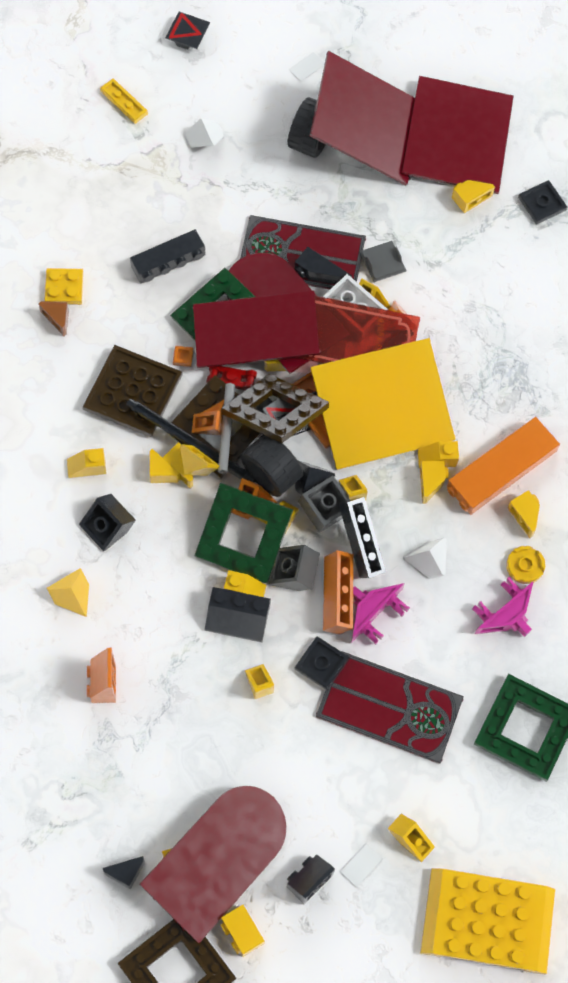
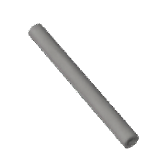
(226, 432)

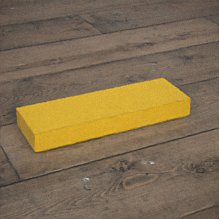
(124, 101)

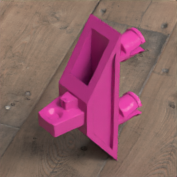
(371, 604)
(510, 615)

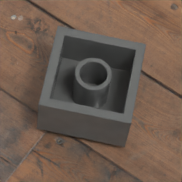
(322, 503)

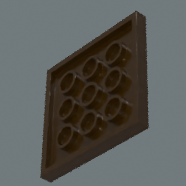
(136, 378)

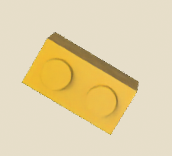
(242, 930)

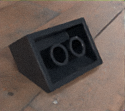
(237, 614)

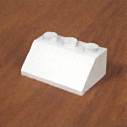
(350, 291)

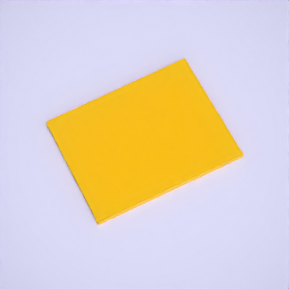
(383, 403)

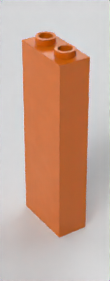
(502, 466)

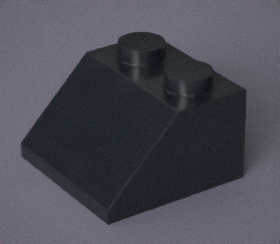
(107, 521)
(310, 878)

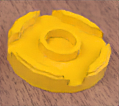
(525, 564)

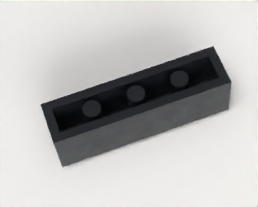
(167, 256)
(362, 537)

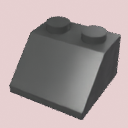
(295, 568)

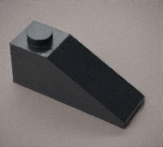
(318, 268)

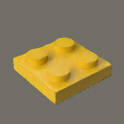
(64, 285)

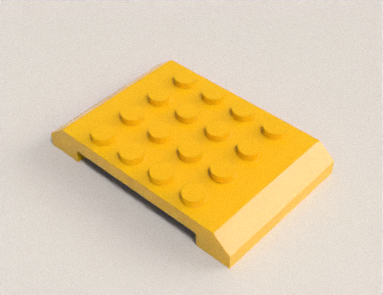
(488, 920)

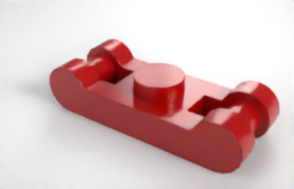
(233, 376)

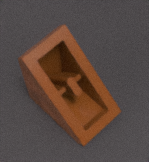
(57, 314)

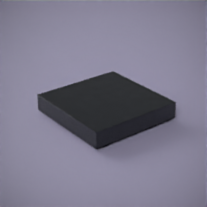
(542, 202)
(322, 663)

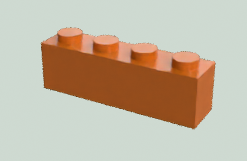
(338, 592)

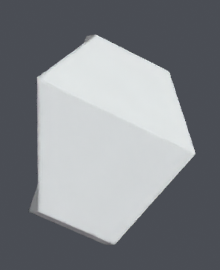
(204, 133)
(429, 558)

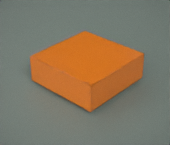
(183, 356)

